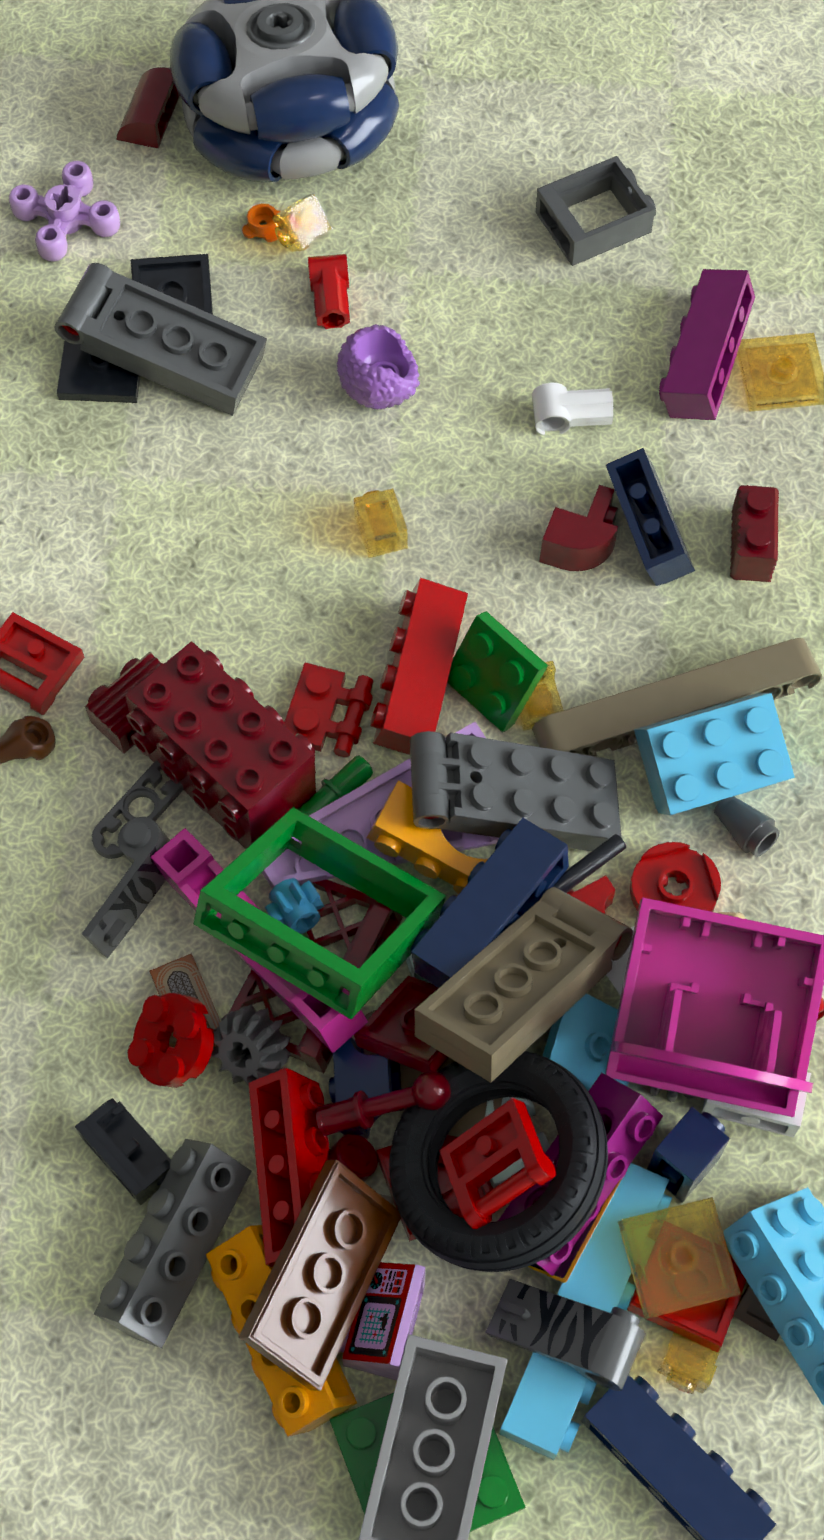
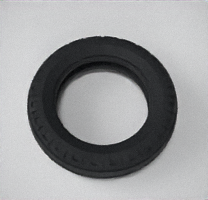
(551, 1218)

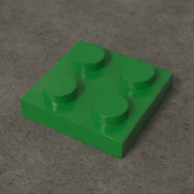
(495, 671)

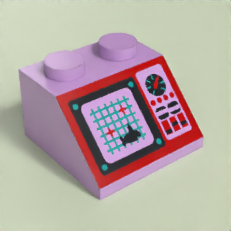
(385, 1320)

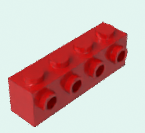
(420, 664)
(286, 1150)

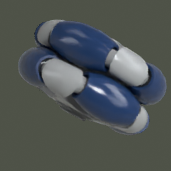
(286, 84)

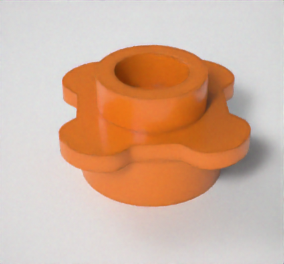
(261, 214)

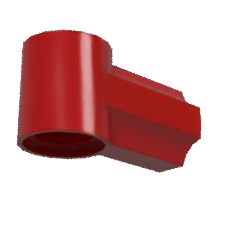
(330, 283)

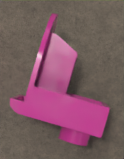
(718, 1007)

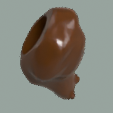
(27, 739)

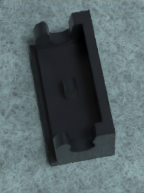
(125, 1149)

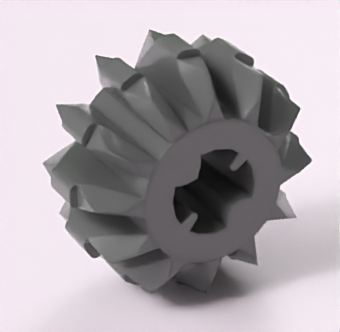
(250, 1044)

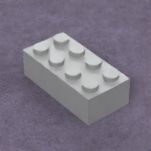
(434, 1443)

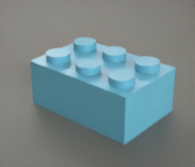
(714, 753)

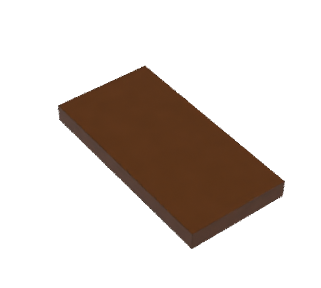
(321, 1275)

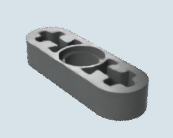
(111, 823)

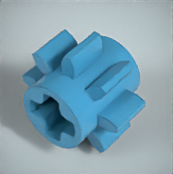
(295, 905)

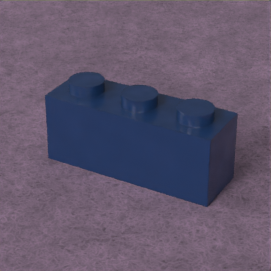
(650, 517)

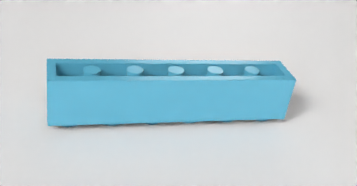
(551, 1389)

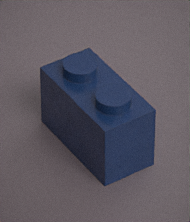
(689, 1152)

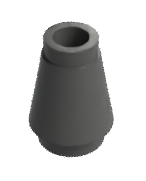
(747, 825)

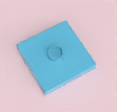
(583, 1039)

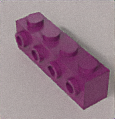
(707, 344)

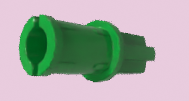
(349, 778)

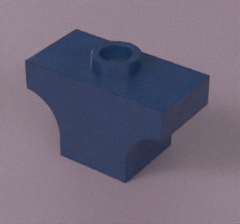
(362, 1072)

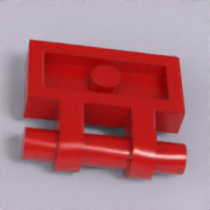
(315, 703)

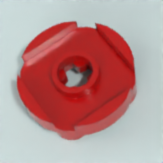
(687, 867)
(150, 1043)

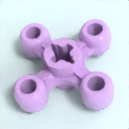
(64, 210)

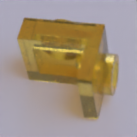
(688, 1365)

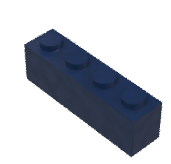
(497, 894)
(674, 1467)

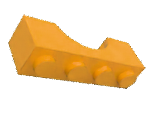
(425, 848)

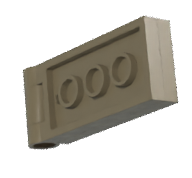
(521, 983)

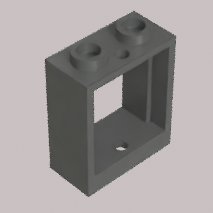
(612, 175)

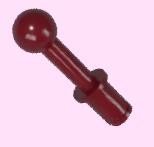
(428, 1091)

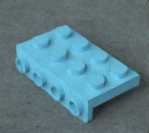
(783, 1263)

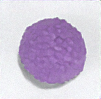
(377, 368)

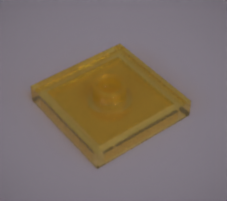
(781, 372)
(678, 1258)

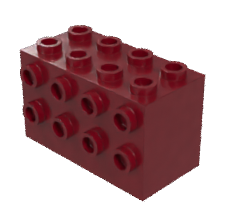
(221, 744)

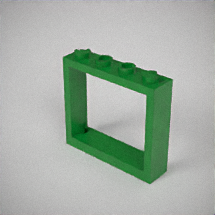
(291, 953)

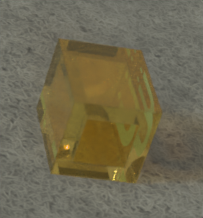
(380, 522)

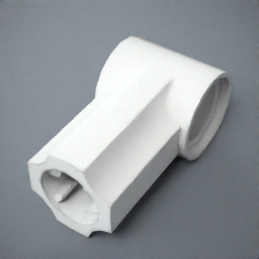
(560, 409)

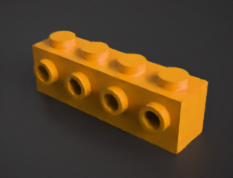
(240, 1274)

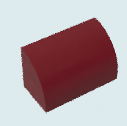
(150, 109)

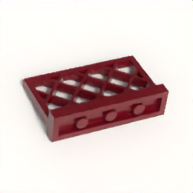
(369, 936)

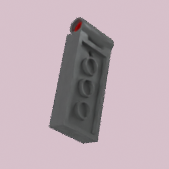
(161, 338)
(493, 784)

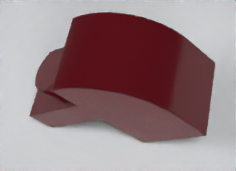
(581, 541)

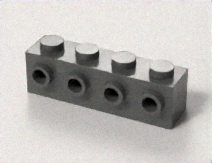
(172, 1242)

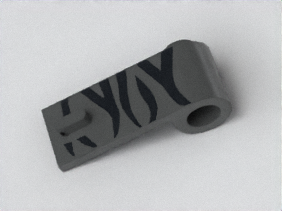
(138, 842)
(587, 1338)

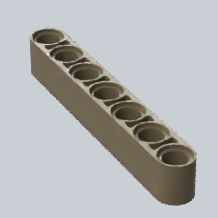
(613, 719)

